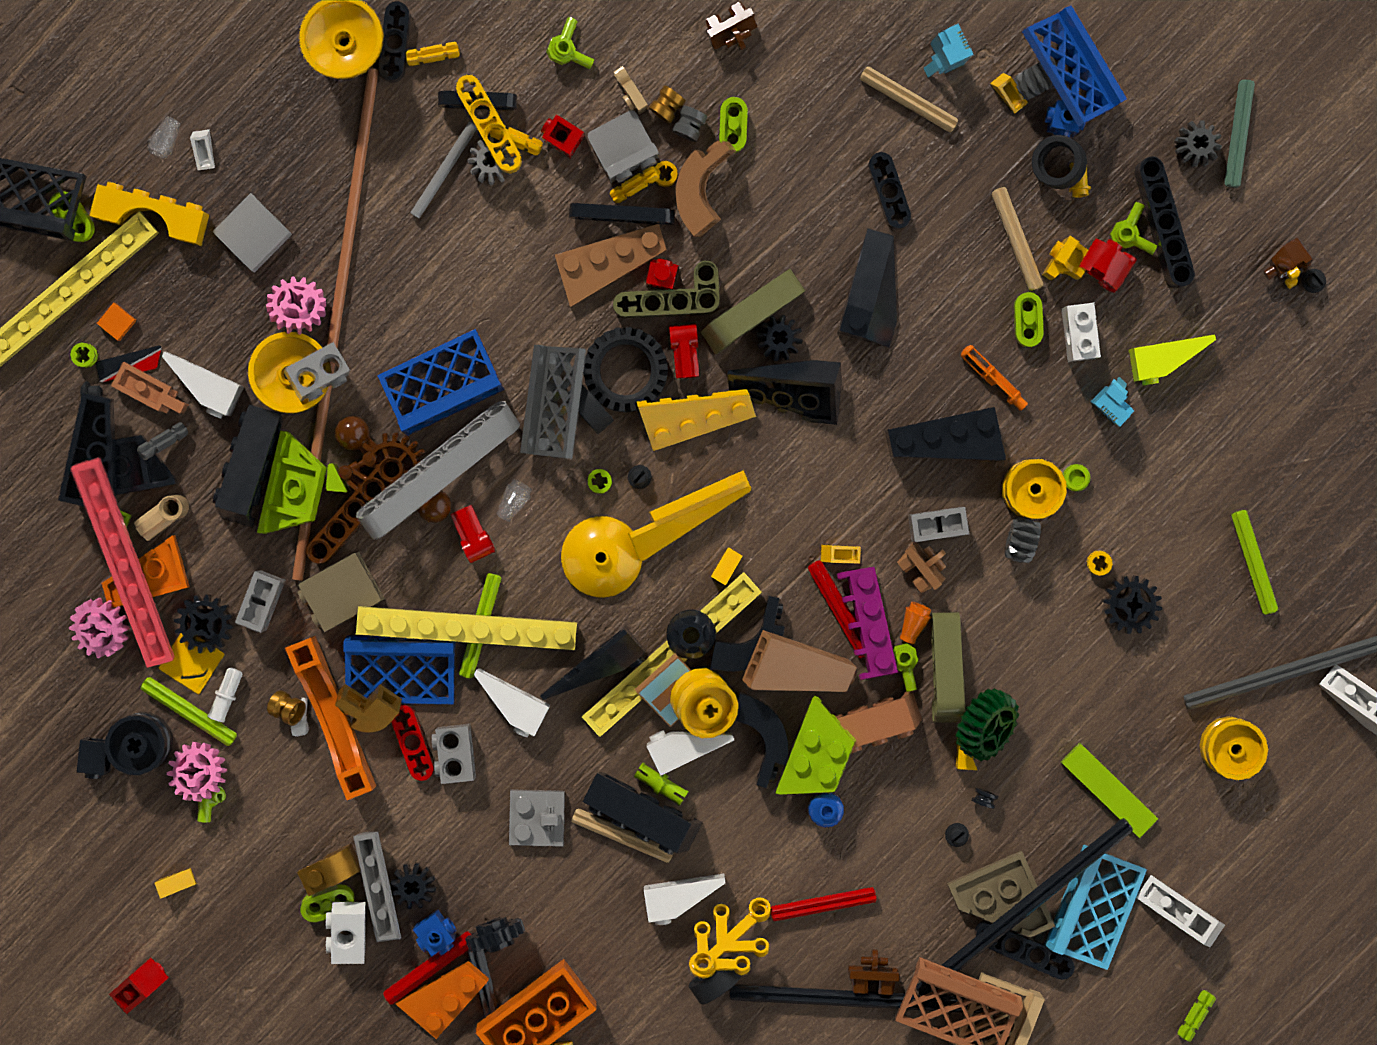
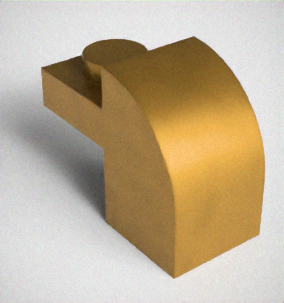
(369, 713)
(329, 870)

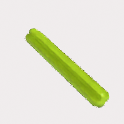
(1254, 562)
(484, 608)
(188, 711)

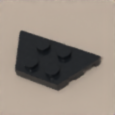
(137, 474)

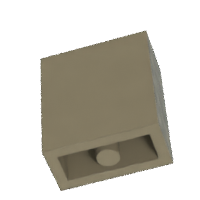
(339, 591)

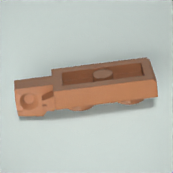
(147, 389)

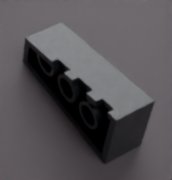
(959, 436)
(91, 440)
(247, 465)
(641, 814)

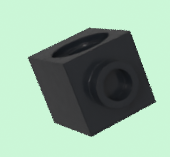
(93, 758)

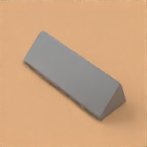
(377, 886)

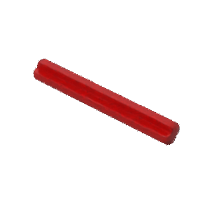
(835, 602)
(823, 904)
(425, 970)

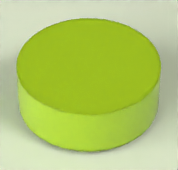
(1076, 477)

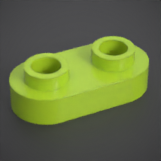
(734, 125)
(81, 218)
(1028, 320)
(324, 899)

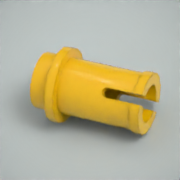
(1081, 188)

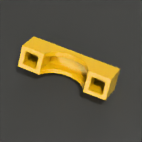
(117, 206)

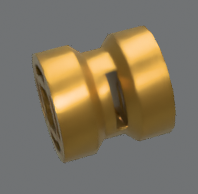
(667, 104)
(285, 707)

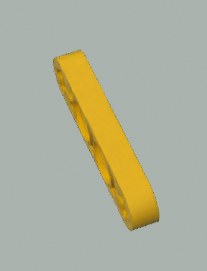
(486, 125)

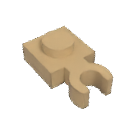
(633, 97)

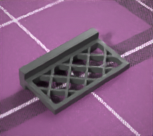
(543, 393)

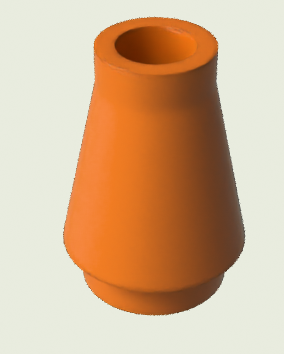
(914, 622)

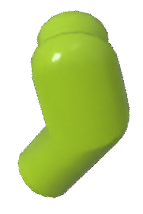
(206, 805)

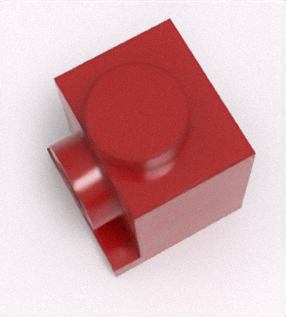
(572, 141)
(662, 274)

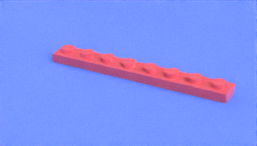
(122, 562)

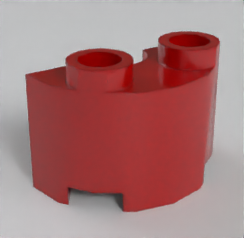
(1107, 264)

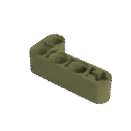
(666, 297)
(752, 311)
(947, 662)

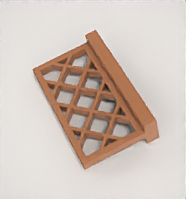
(961, 986)

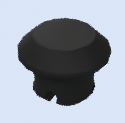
(1313, 280)
(87, 388)
(639, 477)
(957, 834)

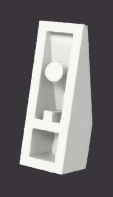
(207, 387)
(1353, 696)
(516, 705)
(679, 748)
(673, 898)
(1180, 911)

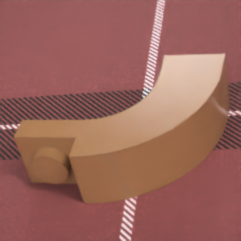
(691, 187)

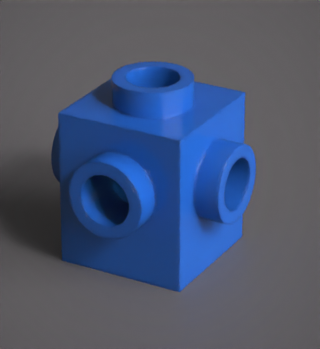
(1057, 122)
(435, 924)

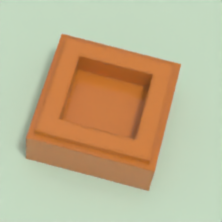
(116, 321)

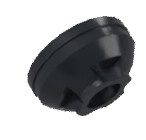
(694, 619)

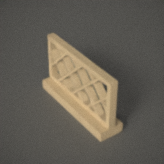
(1023, 1025)

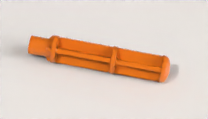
(994, 377)

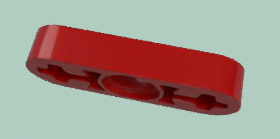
(427, 758)

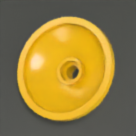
(332, 22)
(268, 367)
(580, 552)

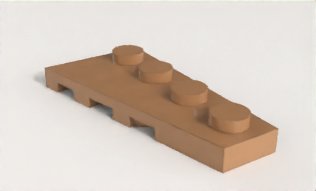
(606, 261)

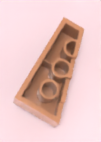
(882, 720)

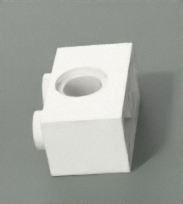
(1081, 332)
(351, 947)

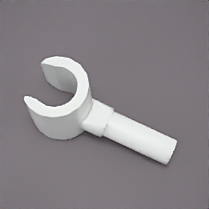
(302, 727)

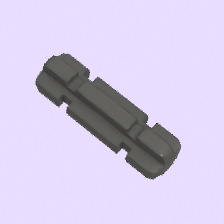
(162, 441)

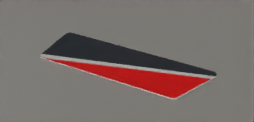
(143, 360)

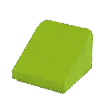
(334, 481)

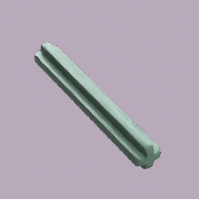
(1239, 133)

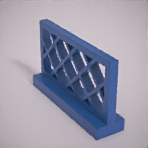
(1085, 64)
(444, 405)
(393, 647)

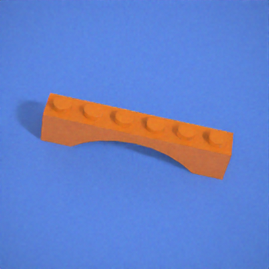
(342, 741)

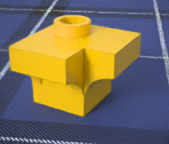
(1066, 259)

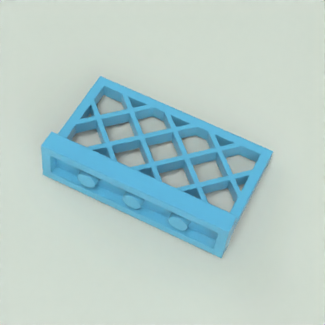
(1073, 904)

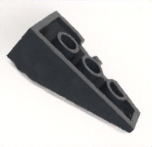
(871, 301)
(800, 387)
(610, 658)

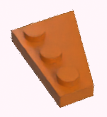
(162, 571)
(441, 1001)

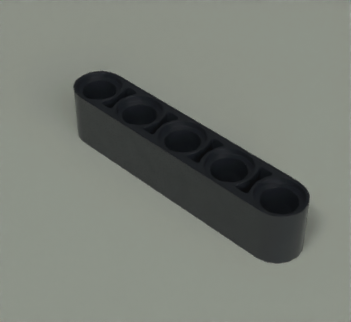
(1167, 209)

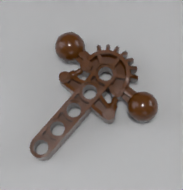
(353, 434)

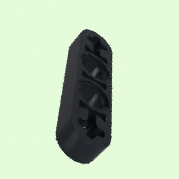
(624, 214)
(1023, 952)

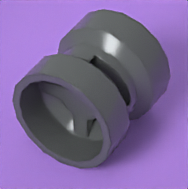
(689, 123)

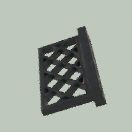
(38, 222)

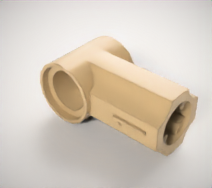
(160, 517)

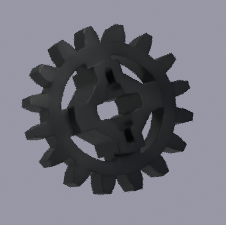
(1130, 615)
(212, 632)
(495, 934)

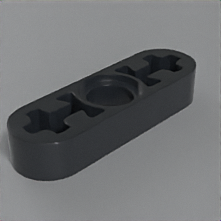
(404, 22)
(499, 100)
(889, 169)

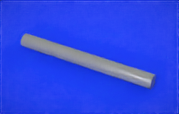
(444, 170)

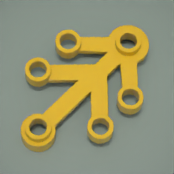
(728, 942)

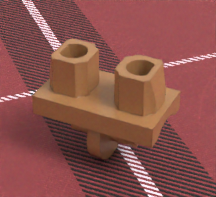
(928, 564)

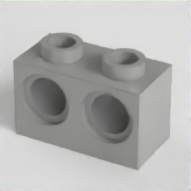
(313, 366)
(938, 524)
(260, 601)
(462, 753)

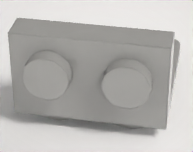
(623, 146)

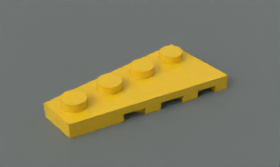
(684, 419)

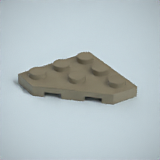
(997, 889)

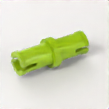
(661, 784)

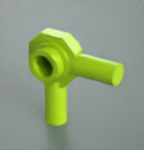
(563, 50)
(1127, 233)
(905, 660)

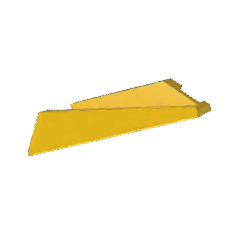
(686, 513)

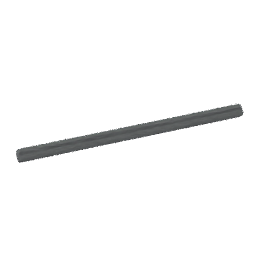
(1281, 673)

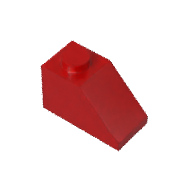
(139, 985)

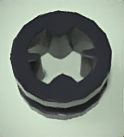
(985, 798)

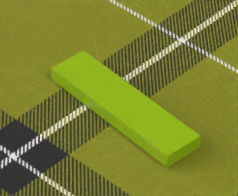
(1109, 789)

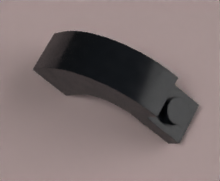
(738, 655)
(765, 720)

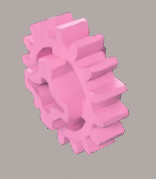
(289, 313)
(98, 629)
(191, 761)

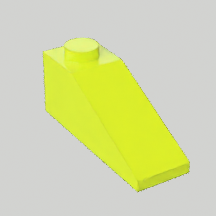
(1159, 360)

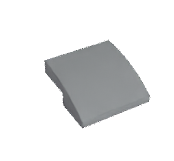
(252, 232)

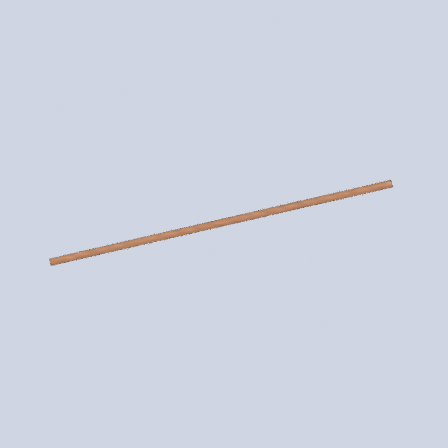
(340, 291)

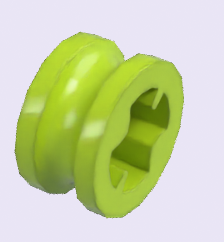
(92, 354)
(604, 474)

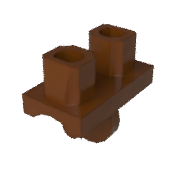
(732, 30)
(861, 974)

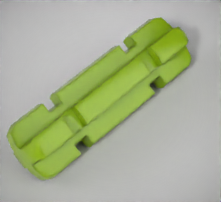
(1196, 1015)

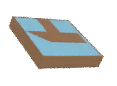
(658, 687)

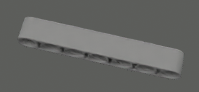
(438, 470)

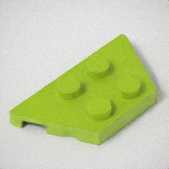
(292, 486)
(817, 754)

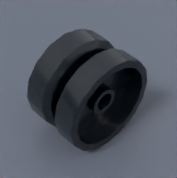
(122, 744)

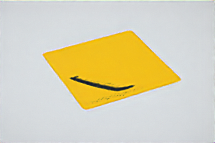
(191, 667)

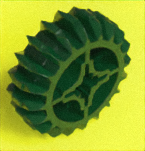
(987, 724)

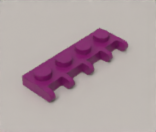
(870, 622)

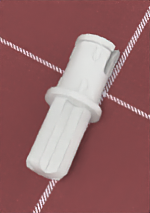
(225, 695)

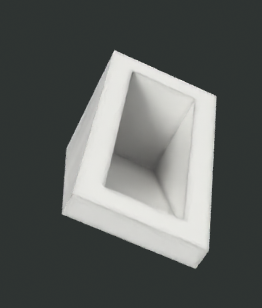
(202, 149)

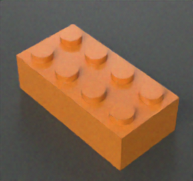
(539, 1011)

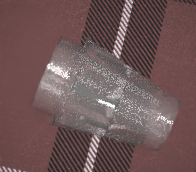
(164, 138)
(514, 498)

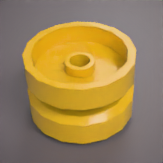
(1048, 481)
(704, 703)
(1248, 754)

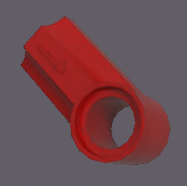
(684, 345)
(475, 540)

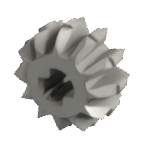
(481, 160)

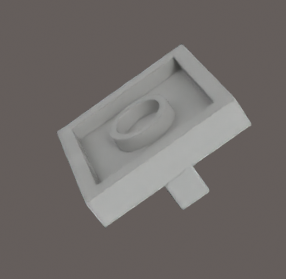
(537, 817)

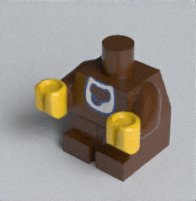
(1288, 262)

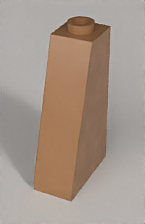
(793, 666)

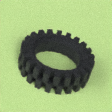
(612, 339)

